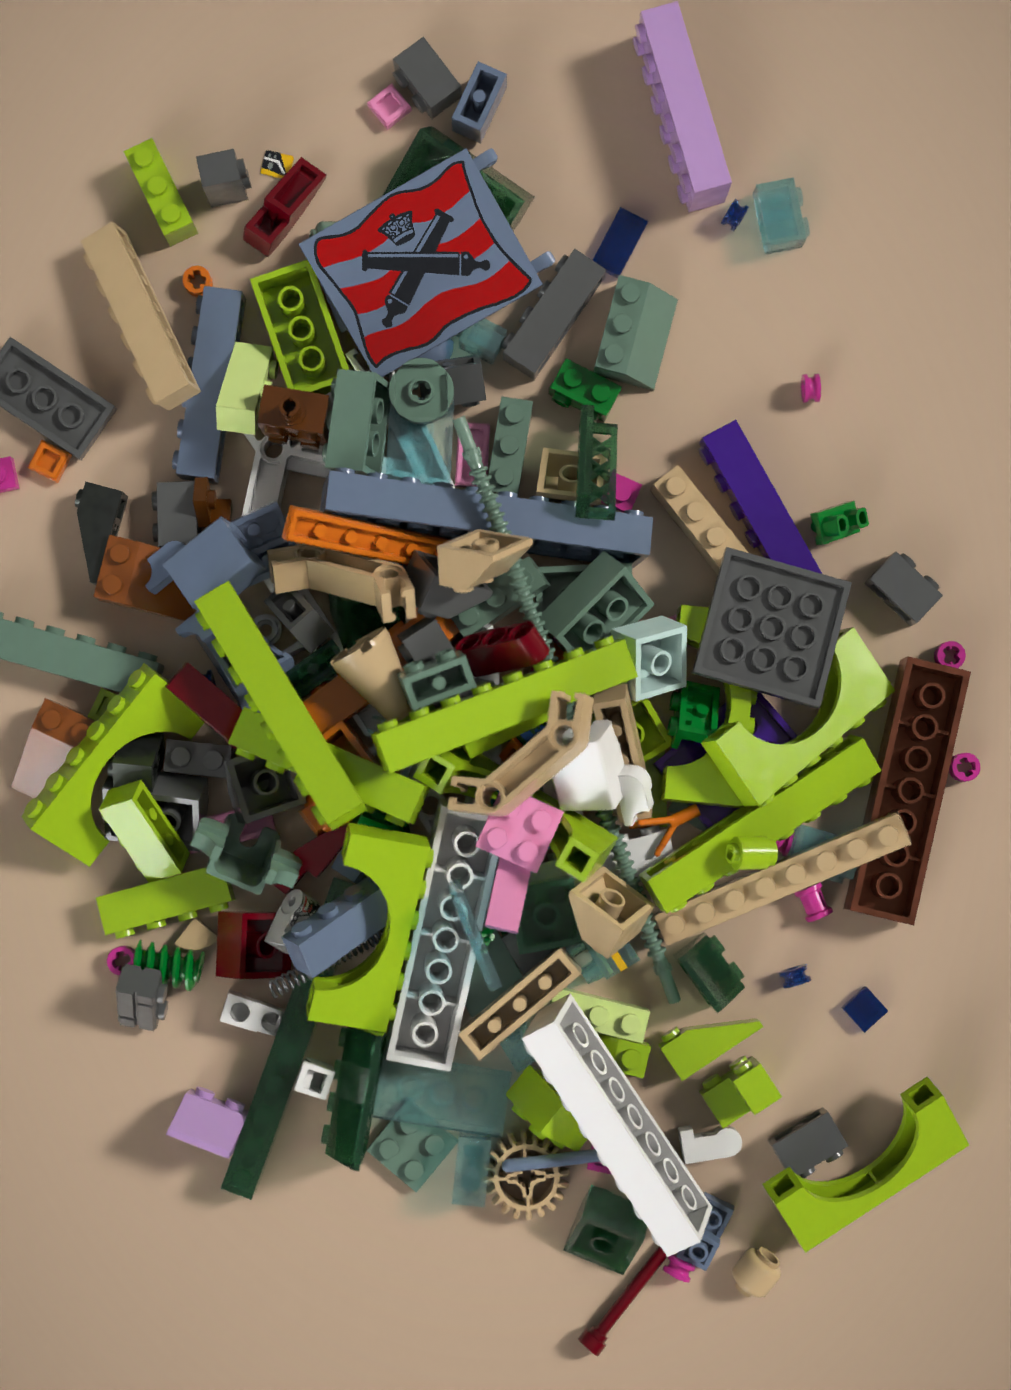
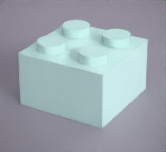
(658, 655)

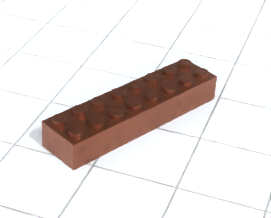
(913, 779)

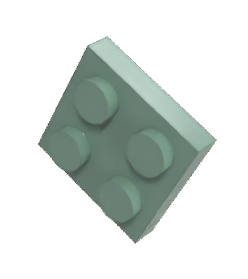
(412, 1150)

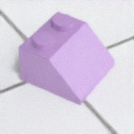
(208, 1122)

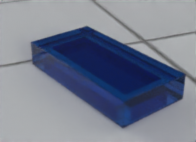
(620, 242)

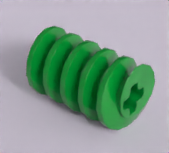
(172, 966)

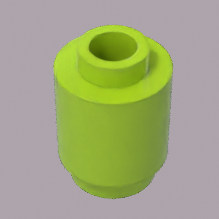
(751, 852)

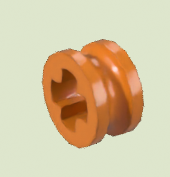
(190, 274)

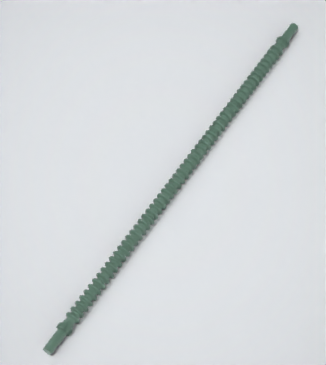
(473, 457)

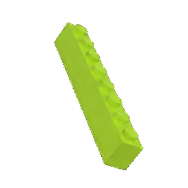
(502, 705)
(280, 706)
(703, 859)

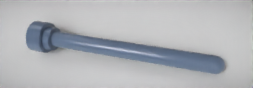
(550, 1160)

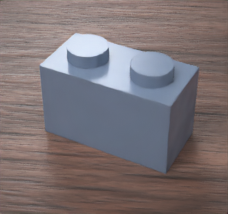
(479, 102)

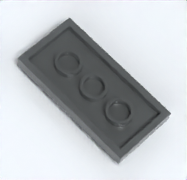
(51, 400)

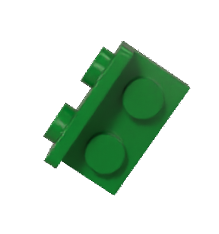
(580, 386)
(694, 713)

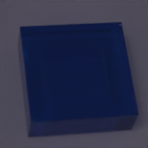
(864, 1009)

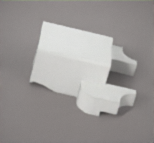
(600, 778)

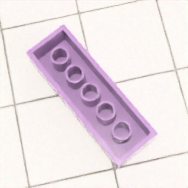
(682, 107)

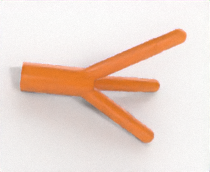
(673, 820)

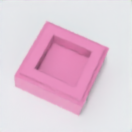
(389, 106)

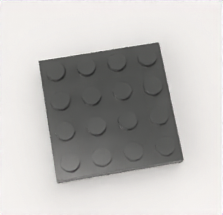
(772, 628)

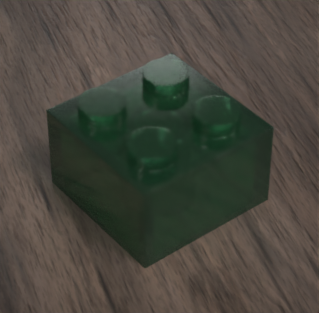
(548, 916)

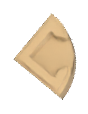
(196, 936)

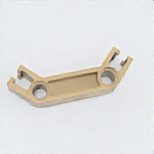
(343, 575)
(533, 763)

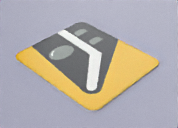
(276, 164)

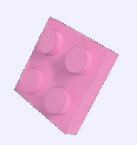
(522, 834)

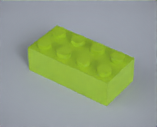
(300, 327)

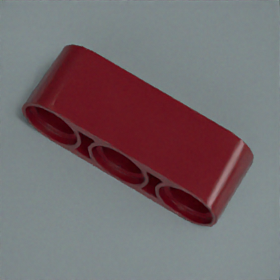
(503, 648)

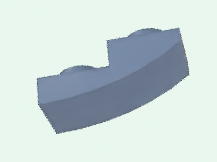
(704, 1251)

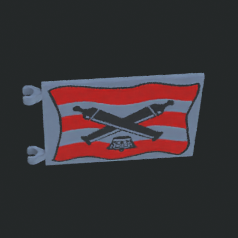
(423, 262)

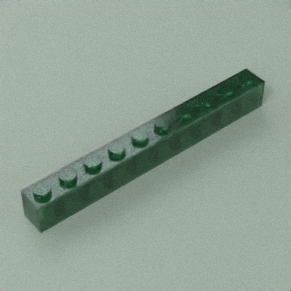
(276, 1083)

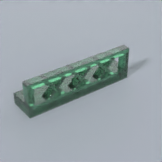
(589, 469)

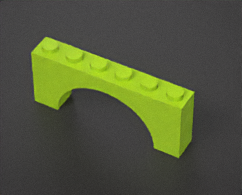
(761, 768)
(701, 780)
(64, 805)
(577, 842)
(367, 992)
(922, 1143)

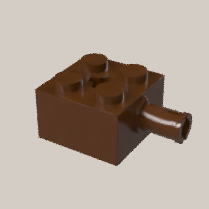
(294, 416)

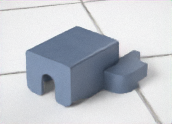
(204, 565)

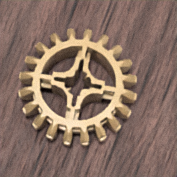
(528, 1203)

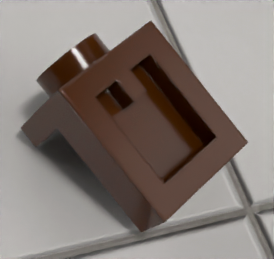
(207, 505)

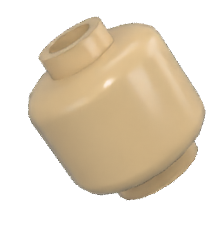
(756, 1272)

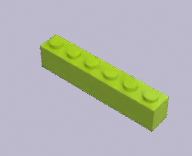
(381, 790)

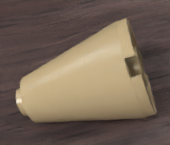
(372, 671)

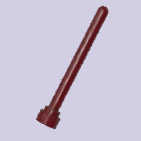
(595, 1337)

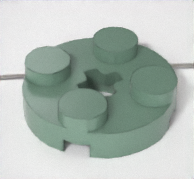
(408, 379)

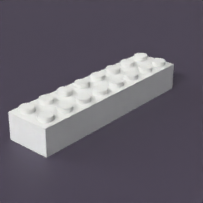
(441, 955)
(618, 1125)

